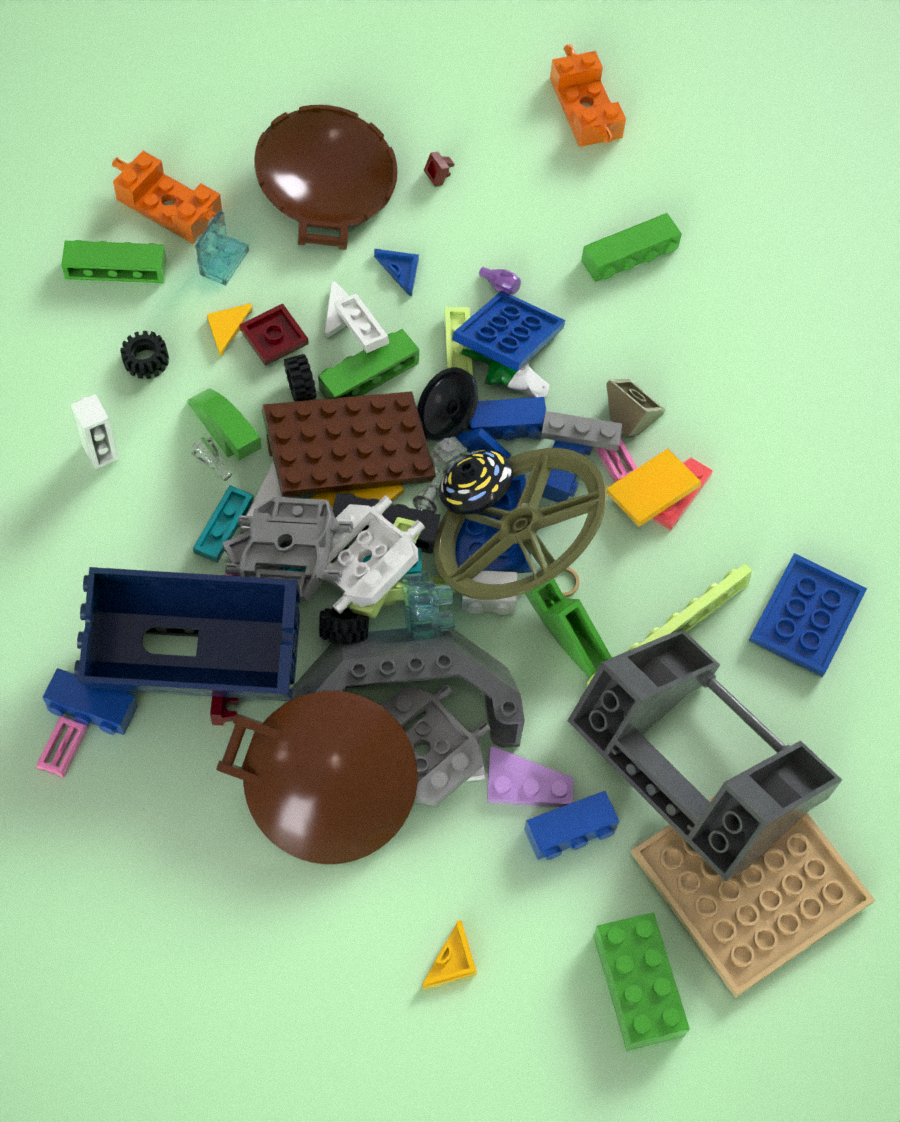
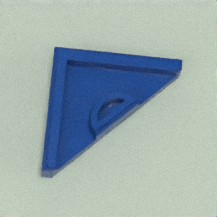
(400, 266)
(480, 440)

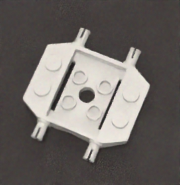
(390, 548)

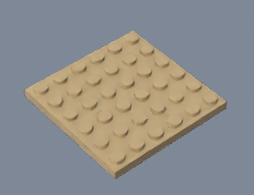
(765, 912)

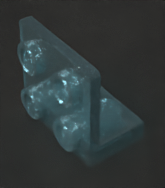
(218, 253)

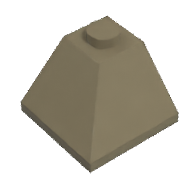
(631, 406)

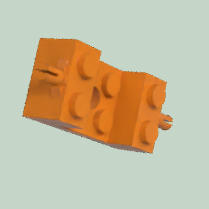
(578, 82)
(146, 188)

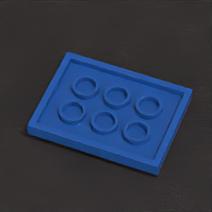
(508, 330)
(475, 535)
(808, 615)

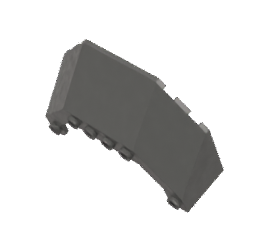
(399, 658)

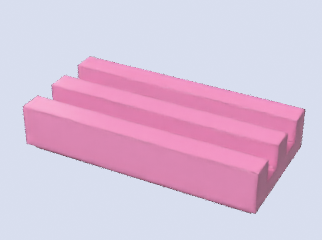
(614, 455)
(62, 770)

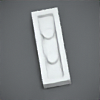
(361, 323)

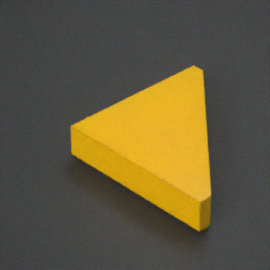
(226, 324)
(453, 961)

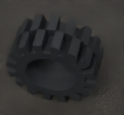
(149, 365)
(300, 378)
(343, 627)

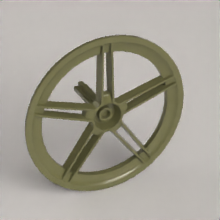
(521, 526)

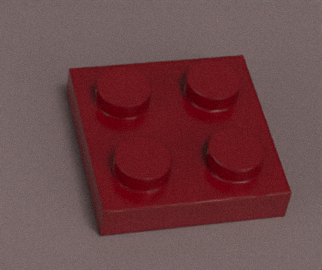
(274, 334)

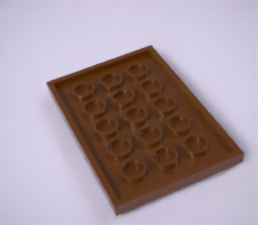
(347, 443)

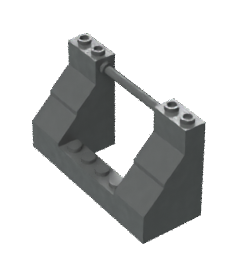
(750, 808)

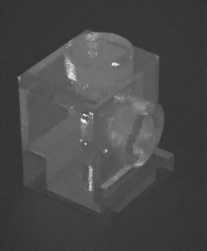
(445, 452)

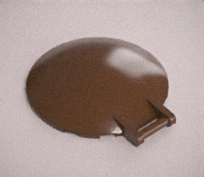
(325, 170)
(326, 775)

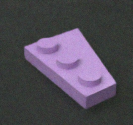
(525, 782)

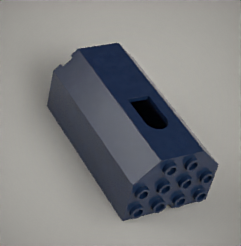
(242, 625)

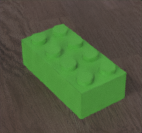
(640, 981)

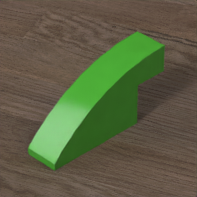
(225, 424)
(569, 626)

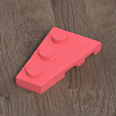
(672, 514)

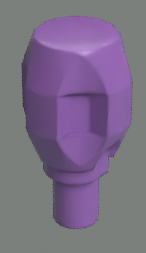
(501, 279)

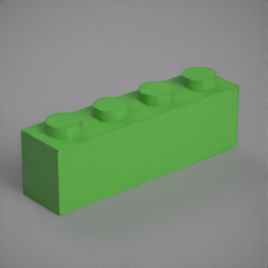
(631, 247)
(114, 261)
(367, 371)

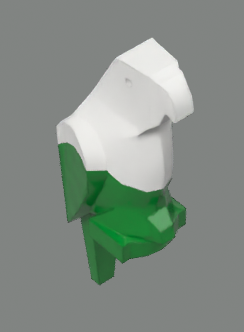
(522, 380)

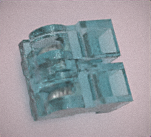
(422, 606)

